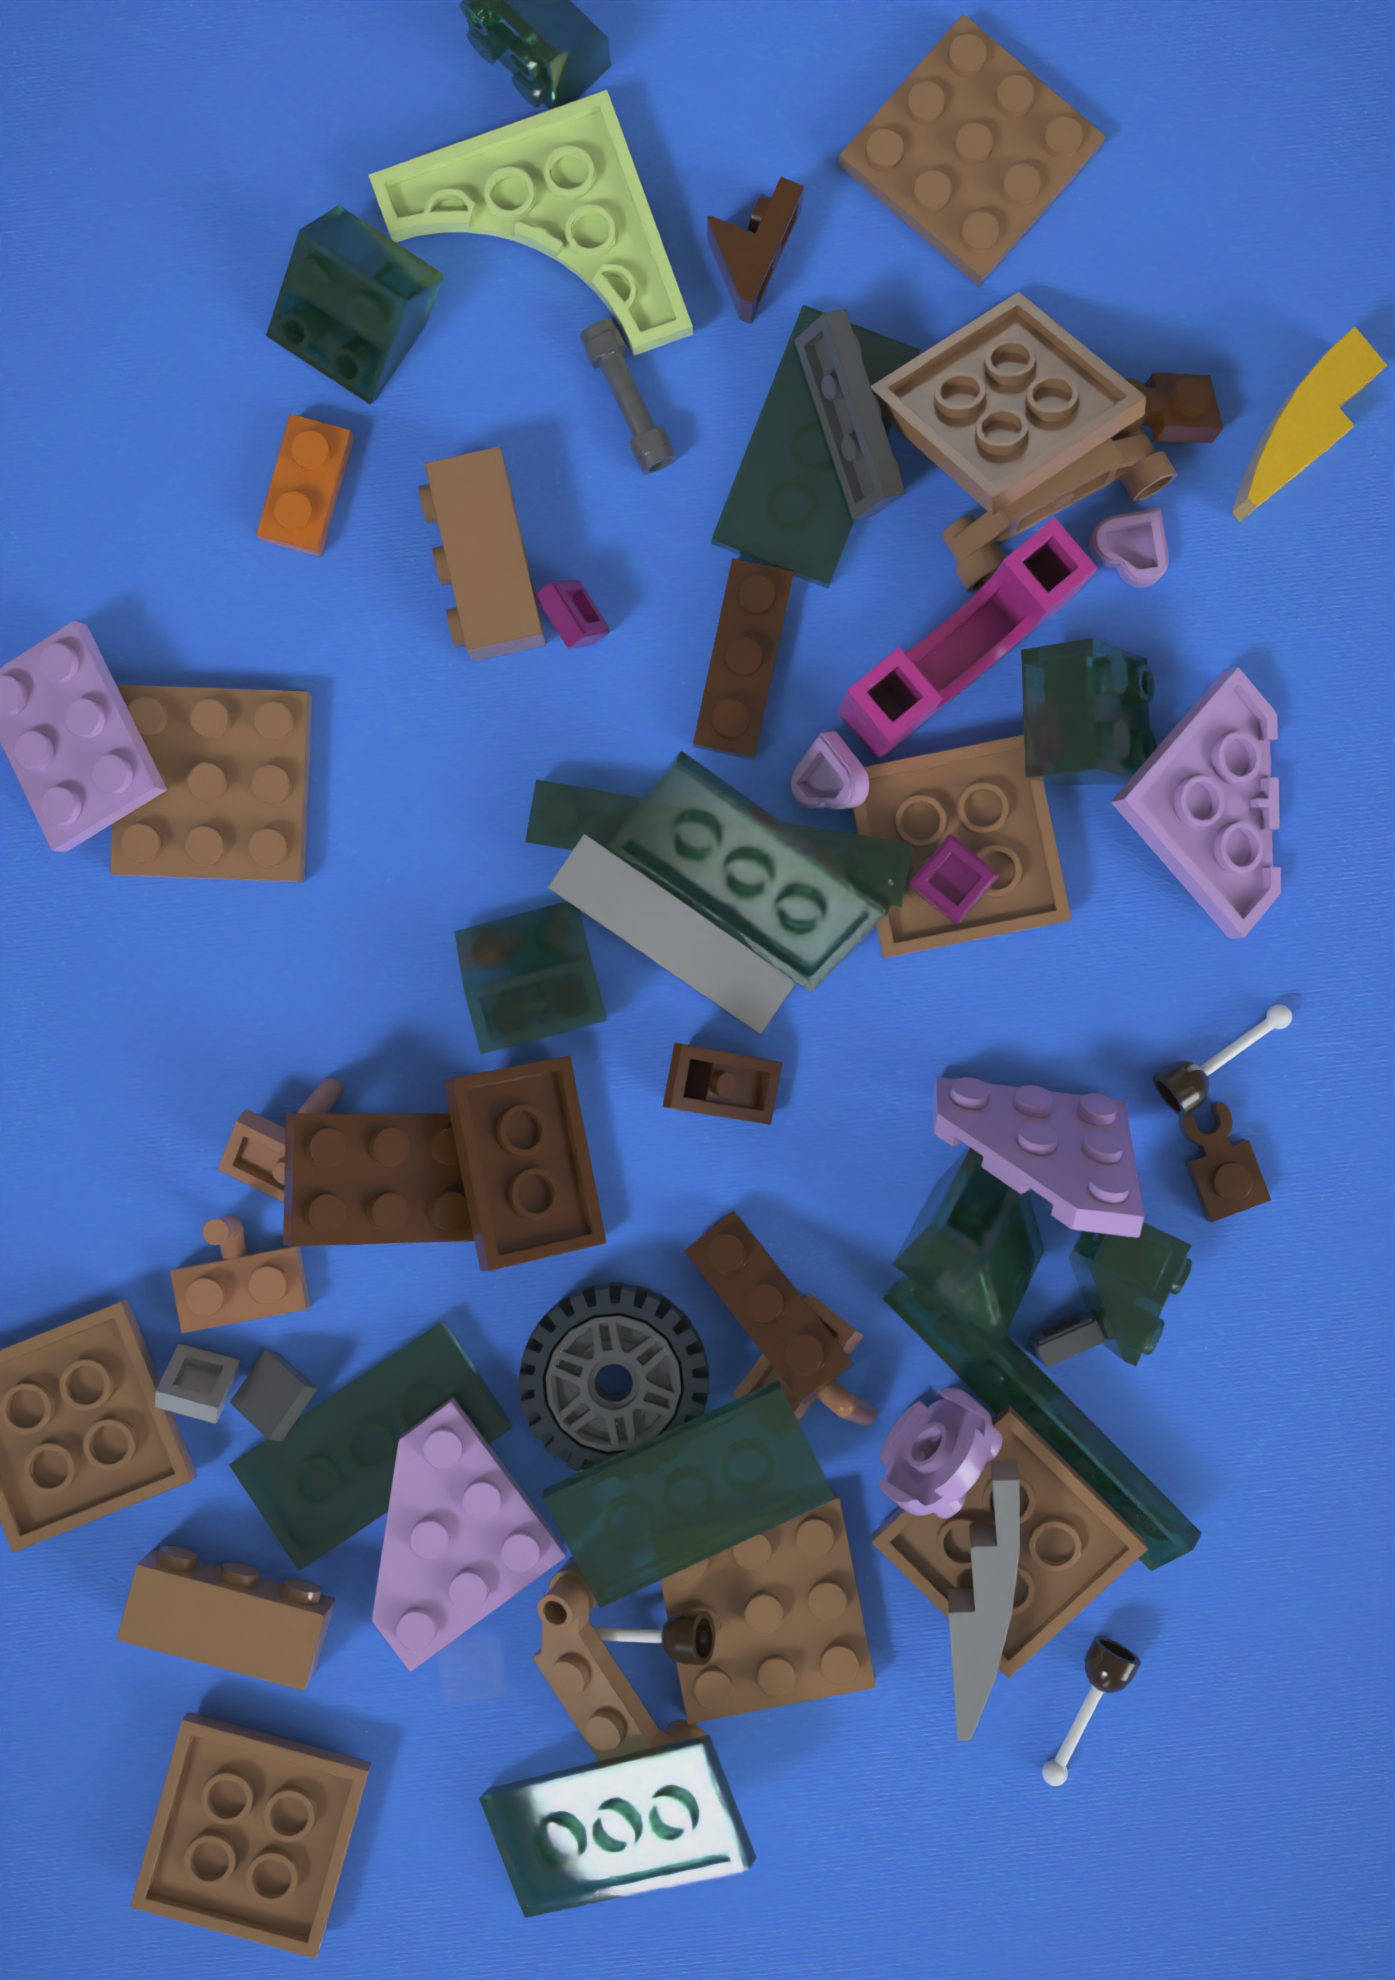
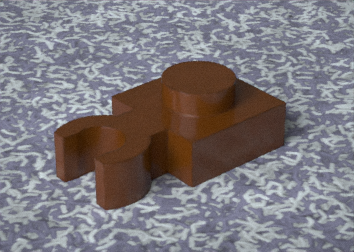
(1179, 408)
(1225, 1172)

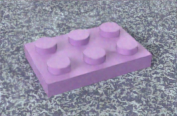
(73, 739)

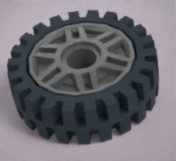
(604, 1328)

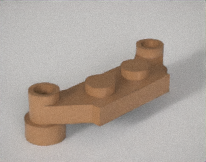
(1123, 458)
(589, 1678)

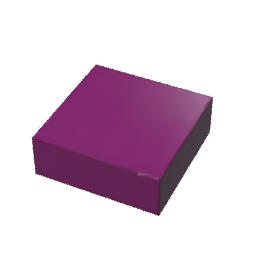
(572, 613)
(953, 879)

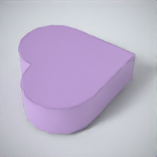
(1133, 545)
(829, 776)

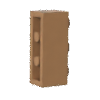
(482, 555)
(226, 1617)

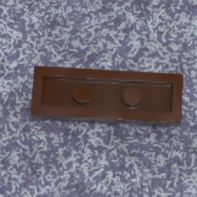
(743, 659)
(769, 1307)

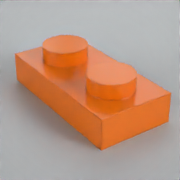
(305, 485)

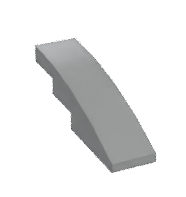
(671, 934)
(983, 1613)

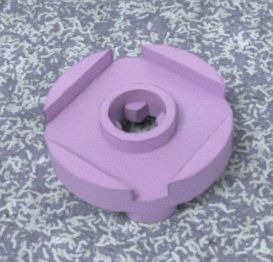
(940, 1481)

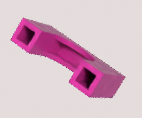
(1005, 611)

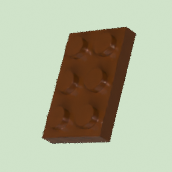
(524, 1163)
(372, 1180)

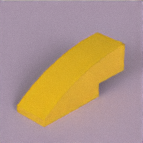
(1308, 420)

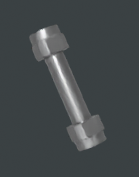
(606, 351)

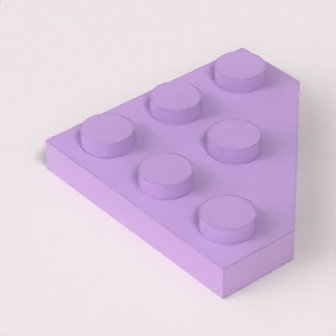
(1212, 803)
(1051, 1142)
(453, 1537)

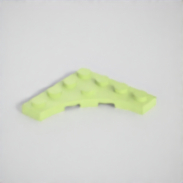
(561, 189)

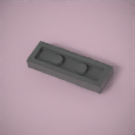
(849, 414)

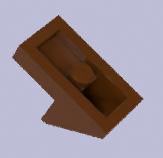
(749, 258)
(722, 1084)

